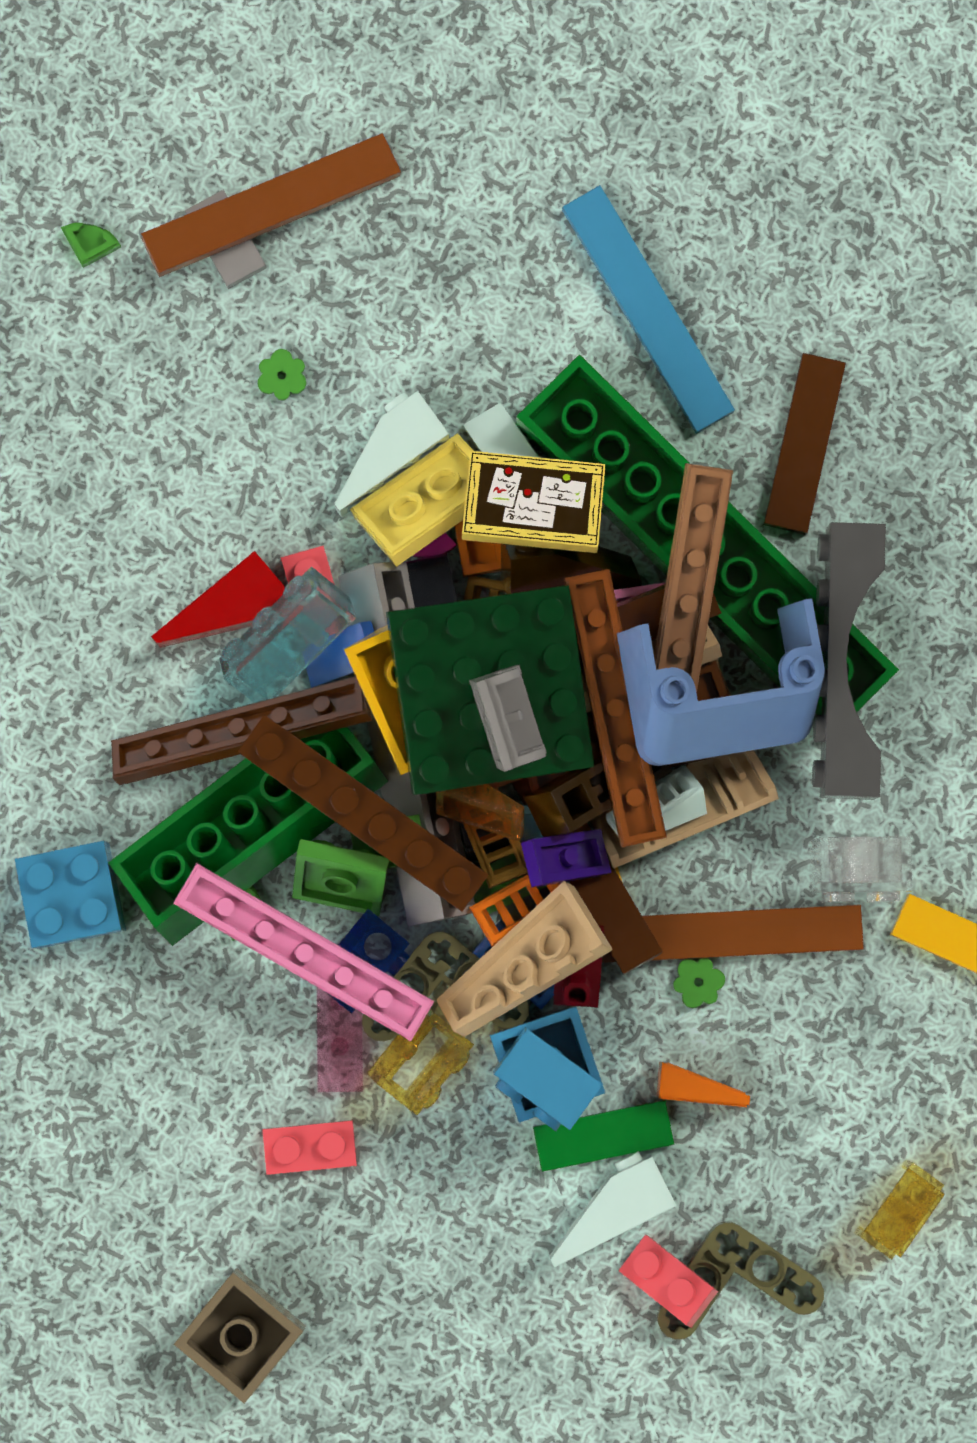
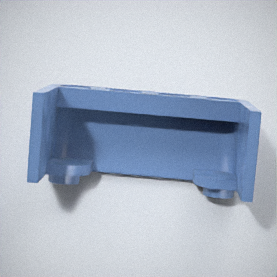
(678, 728)

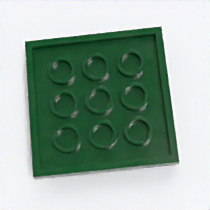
(457, 641)

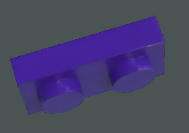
(566, 858)

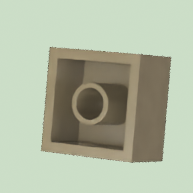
(240, 1335)

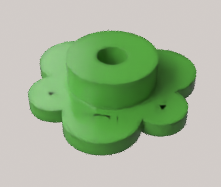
(282, 362)
(711, 982)

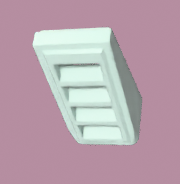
(679, 798)

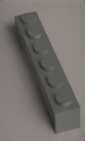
(848, 754)

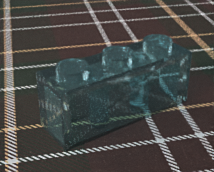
(287, 636)

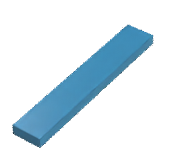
(648, 309)

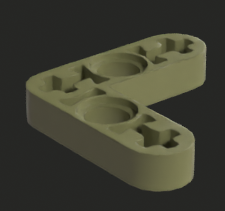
(433, 974)
(725, 1265)

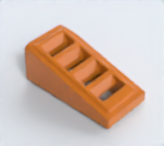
(483, 917)
(684, 1085)

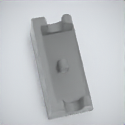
(508, 718)

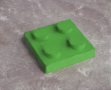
(340, 876)

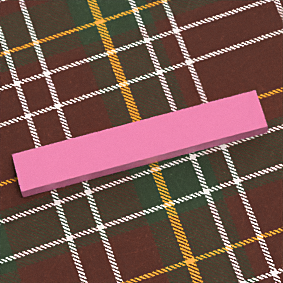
(303, 952)

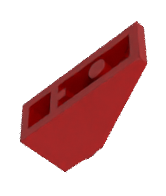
(225, 605)

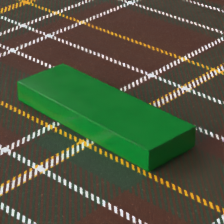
(604, 1136)

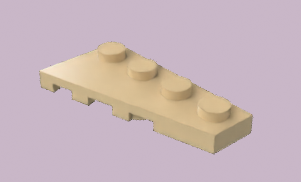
(530, 958)

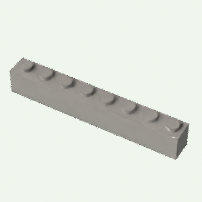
(373, 593)

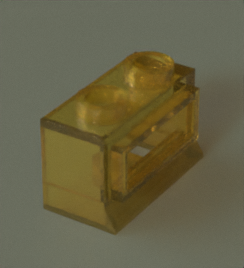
(427, 1085)
(903, 1211)

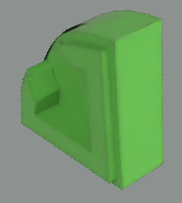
(90, 242)

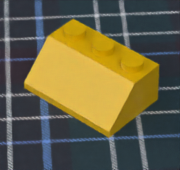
(375, 673)

